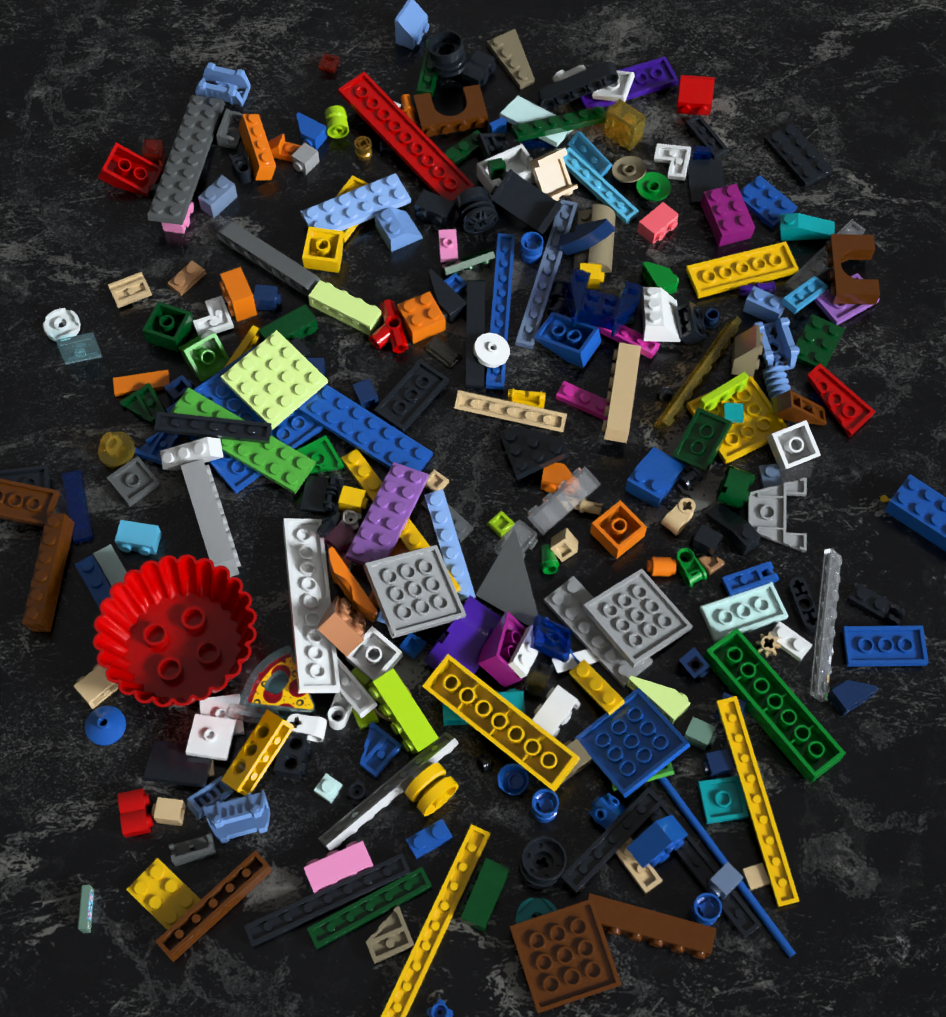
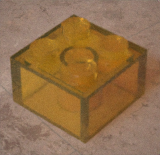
(624, 124)

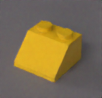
(323, 249)

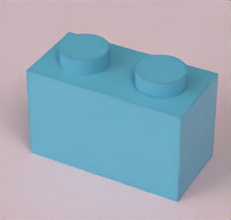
(138, 537)

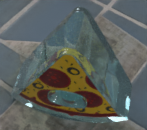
(276, 688)

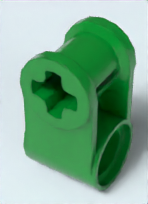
(692, 570)

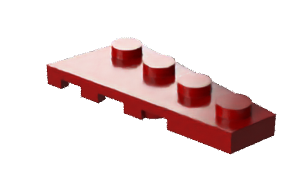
(841, 401)

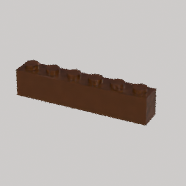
(48, 572)
(214, 906)
(654, 927)

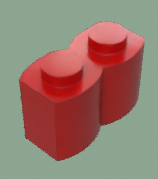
(134, 812)

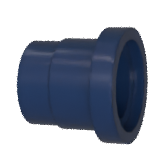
(711, 324)

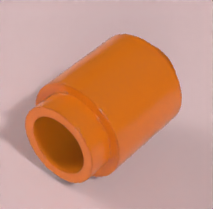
(661, 566)

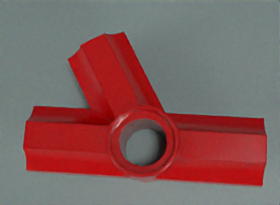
(386, 332)

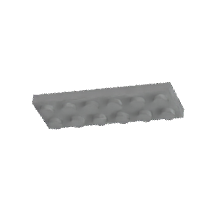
(567, 605)

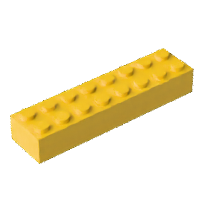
(501, 722)

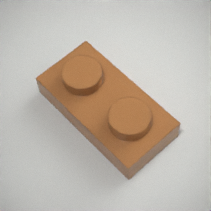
(186, 278)

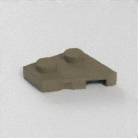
(390, 938)

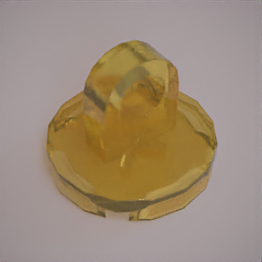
(116, 449)

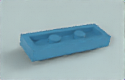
(589, 153)
(804, 294)

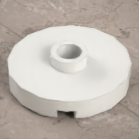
(59, 318)
(490, 357)

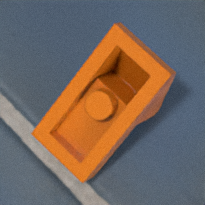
(282, 149)

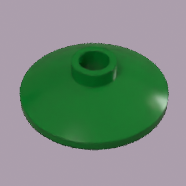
(653, 186)

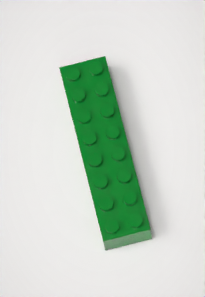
(774, 705)

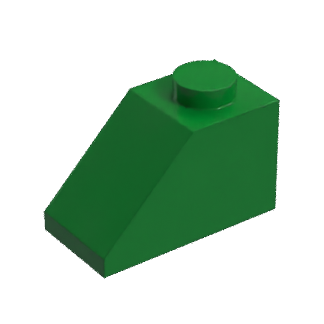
(660, 277)

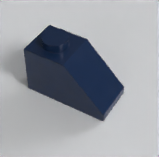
(850, 695)

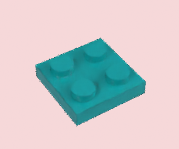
(722, 800)

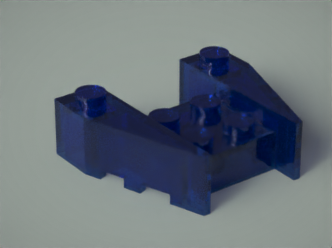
(600, 308)

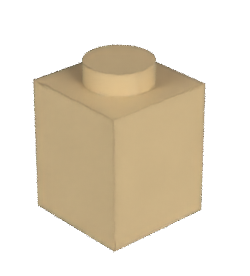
(169, 811)

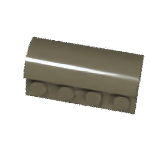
(603, 251)

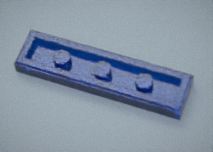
(77, 506)

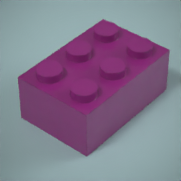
(727, 215)

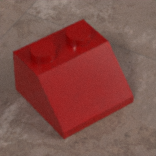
(695, 95)

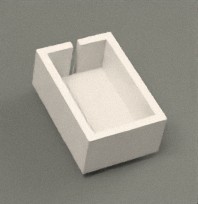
(515, 159)

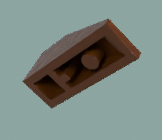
(797, 408)

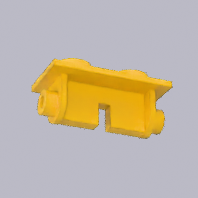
(527, 397)

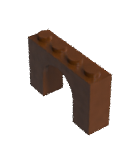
(434, 123)
(843, 287)

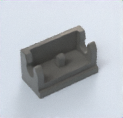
(228, 132)
(192, 849)

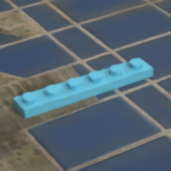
(599, 187)

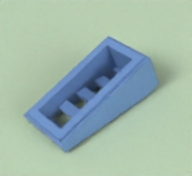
(198, 797)

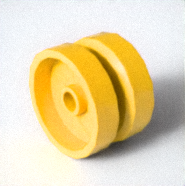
(431, 789)

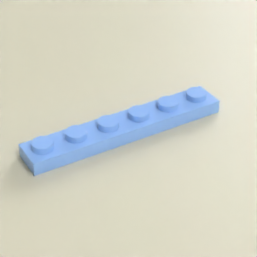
(449, 542)

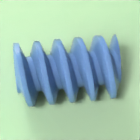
(775, 381)

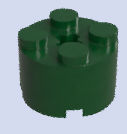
(734, 487)

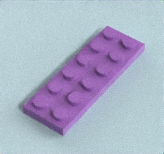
(387, 514)

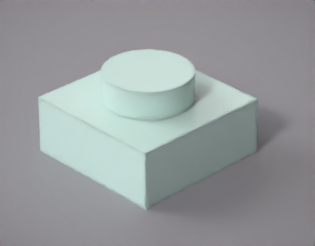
(328, 788)

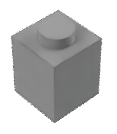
(305, 158)

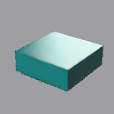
(733, 412)

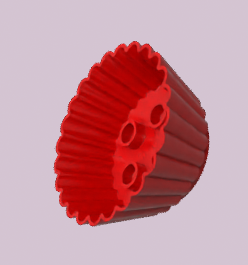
(175, 630)

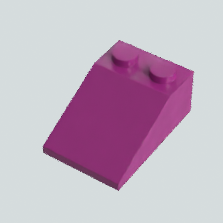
(500, 648)

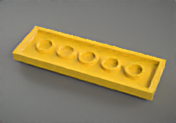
(742, 269)

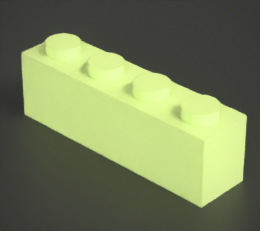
(345, 307)

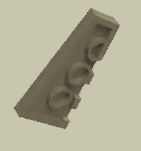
(512, 58)

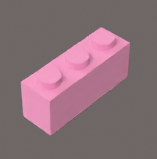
(338, 866)

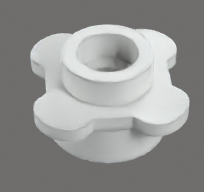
(350, 514)

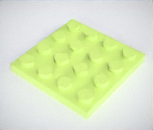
(274, 379)

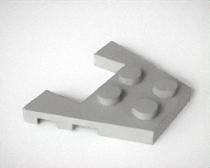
(768, 513)

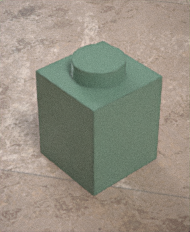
(700, 734)

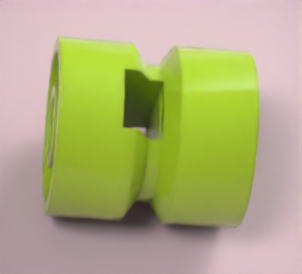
(336, 121)

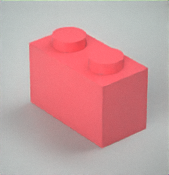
(658, 223)

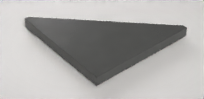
(508, 583)

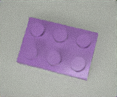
(839, 312)

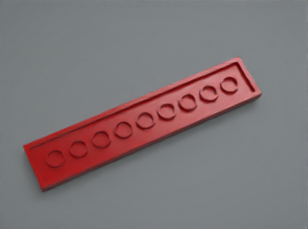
(404, 137)

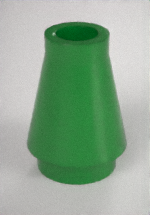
(548, 562)

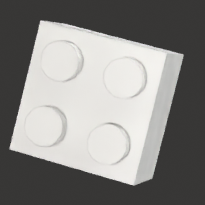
(793, 445)
(374, 655)

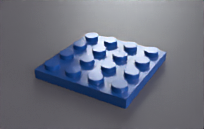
(632, 743)

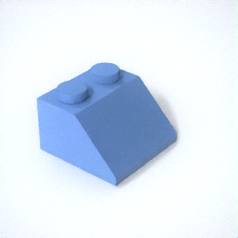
(410, 25)
(396, 228)

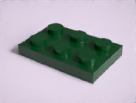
(818, 342)
(702, 439)

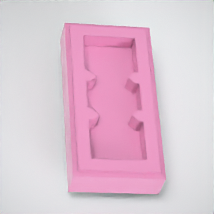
(448, 245)

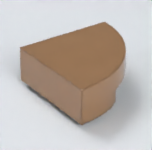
(711, 564)

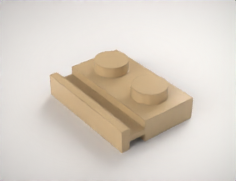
(129, 289)

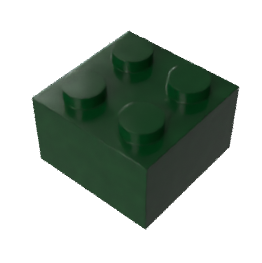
(168, 326)

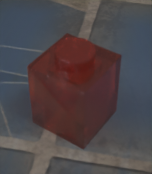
(154, 151)

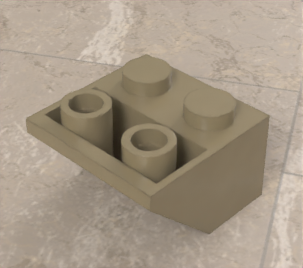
(746, 351)

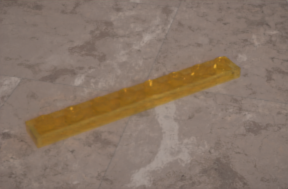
(695, 377)

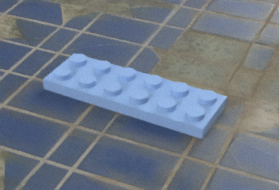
(357, 205)

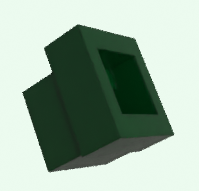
(496, 168)

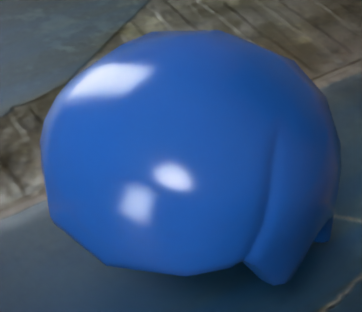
(513, 779)

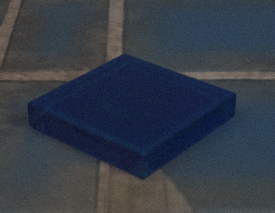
(551, 638)

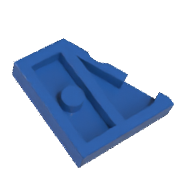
(378, 750)

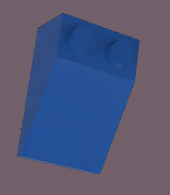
(570, 343)
(654, 477)

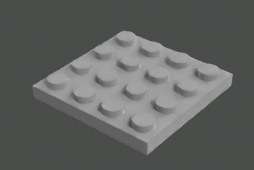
(414, 591)
(637, 617)

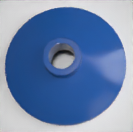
(111, 731)

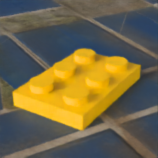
(163, 894)

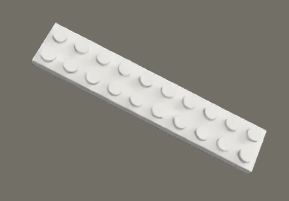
(309, 601)

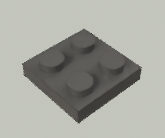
(133, 481)

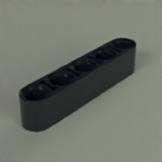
(577, 85)

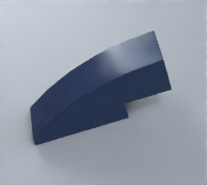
(585, 236)

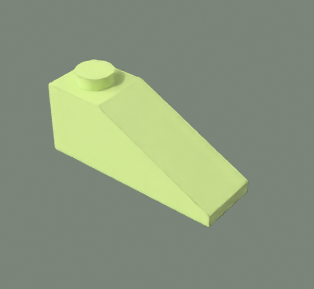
(666, 699)

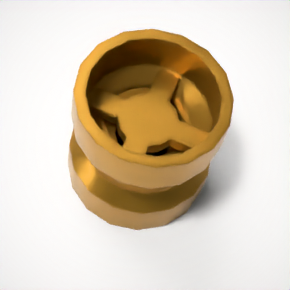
(363, 148)

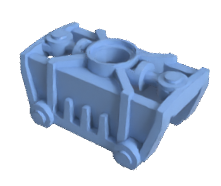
(226, 86)
(784, 343)
(238, 816)

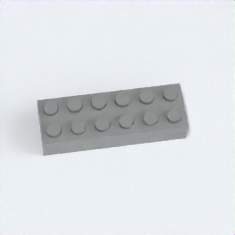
(210, 515)

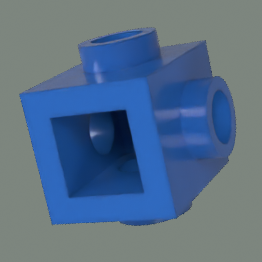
(606, 810)

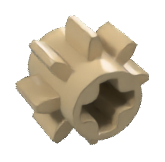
(767, 650)

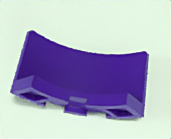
(465, 637)

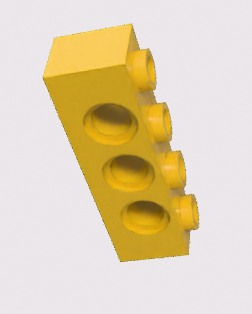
(257, 753)

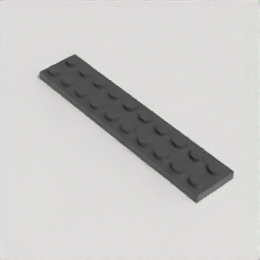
(186, 160)

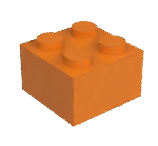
(237, 294)
(421, 317)
(618, 529)

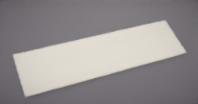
(571, 663)

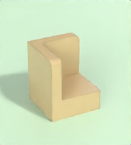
(564, 544)

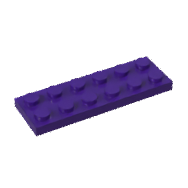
(648, 78)

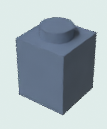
(724, 881)

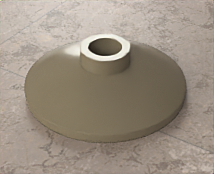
(629, 169)

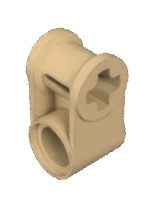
(678, 516)

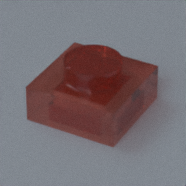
(329, 63)

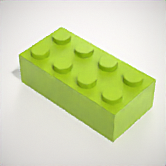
(402, 711)

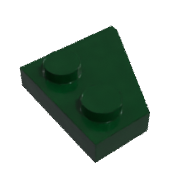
(144, 403)

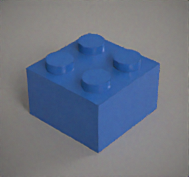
(657, 842)

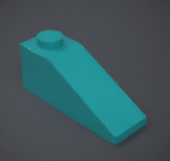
(804, 227)

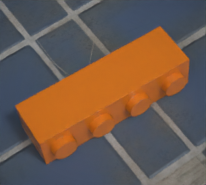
(257, 147)

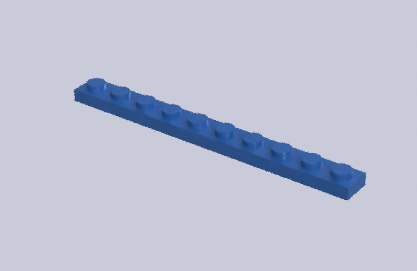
(501, 302)

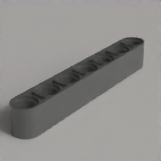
(268, 258)

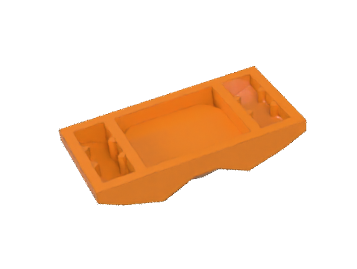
(350, 587)

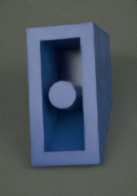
(311, 131)

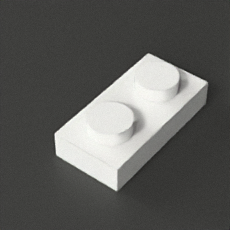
(791, 641)

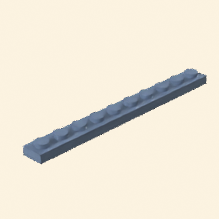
(545, 276)

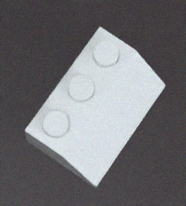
(659, 315)

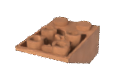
(343, 626)

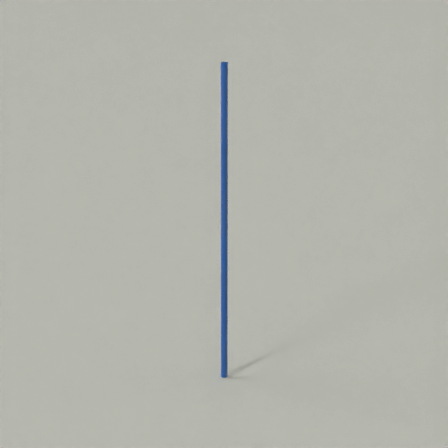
(722, 860)

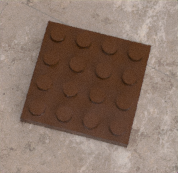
(565, 955)

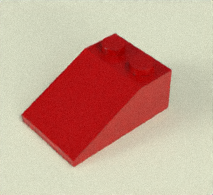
(129, 171)

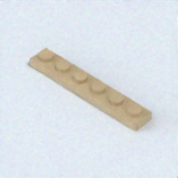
(510, 411)

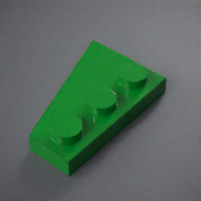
(323, 454)

